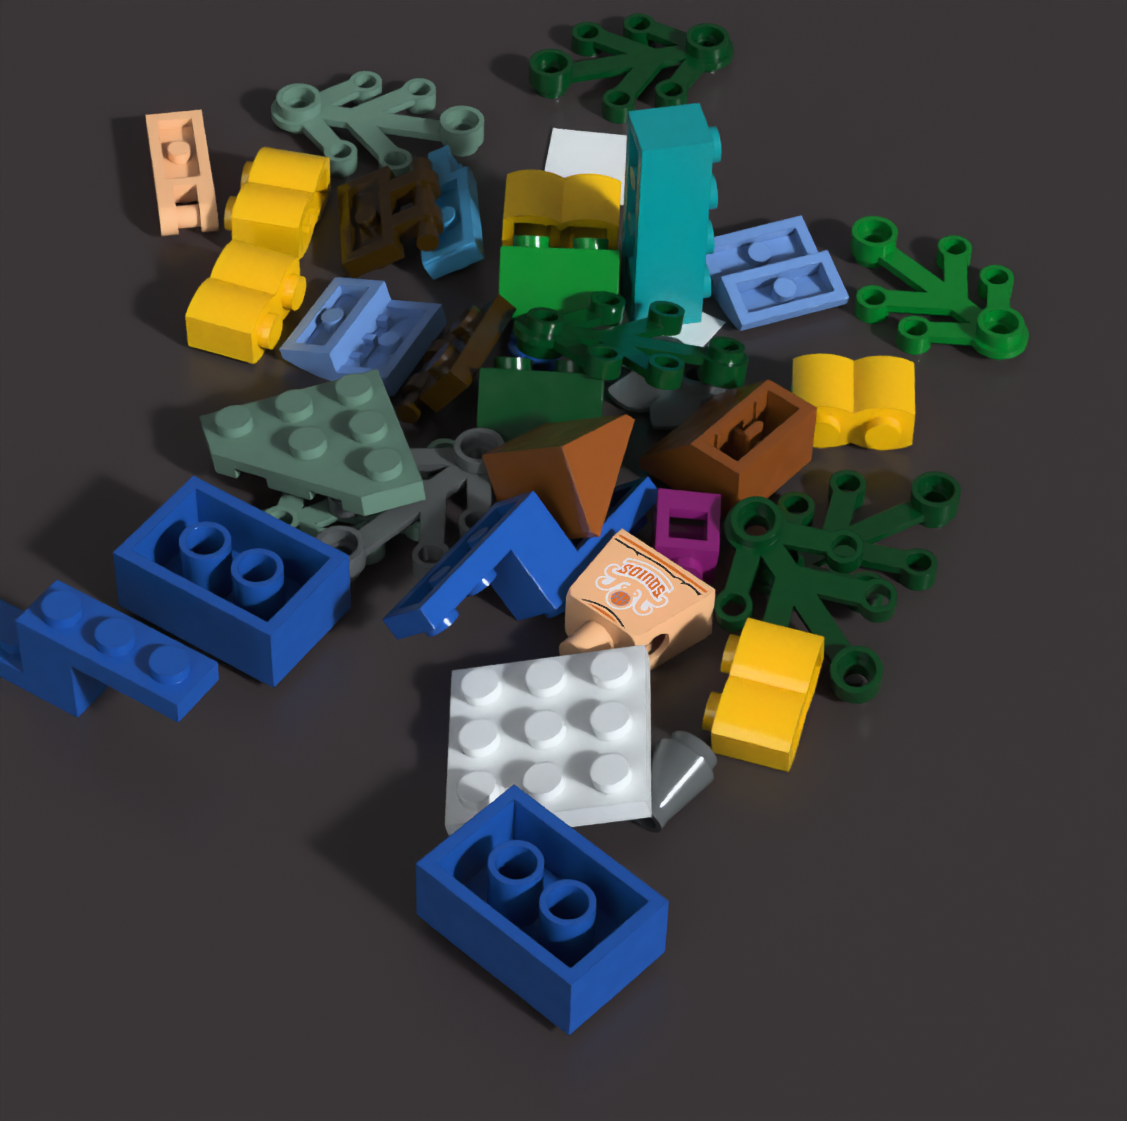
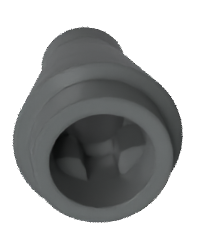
(678, 774)

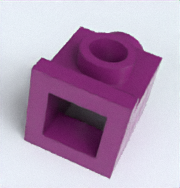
(688, 545)

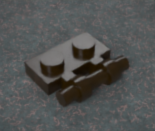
(373, 219)
(454, 359)

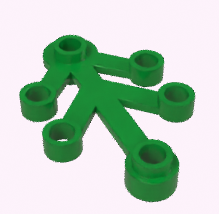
(993, 332)

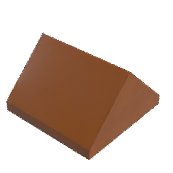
(567, 466)

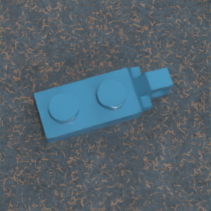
(462, 233)

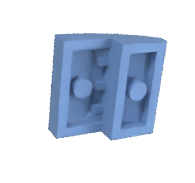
(772, 274)
(362, 330)

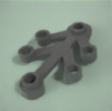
(457, 468)

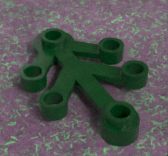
(700, 50)
(550, 335)
(931, 504)
(803, 587)

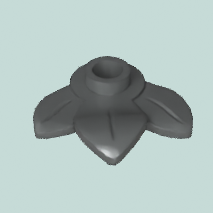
(665, 407)

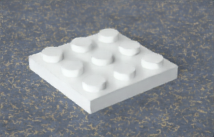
(559, 730)

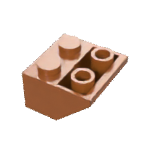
(737, 444)

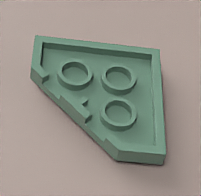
(322, 441)

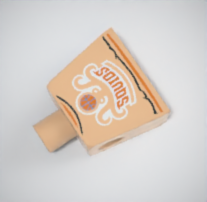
(636, 599)

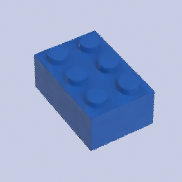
(233, 580)
(541, 908)

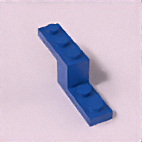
(520, 555)
(76, 647)

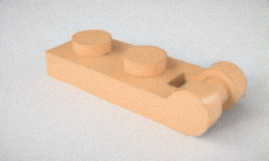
(181, 171)

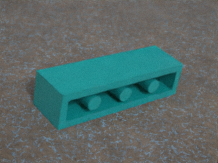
(668, 209)

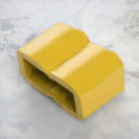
(279, 200)
(561, 207)
(245, 301)
(858, 400)
(765, 695)

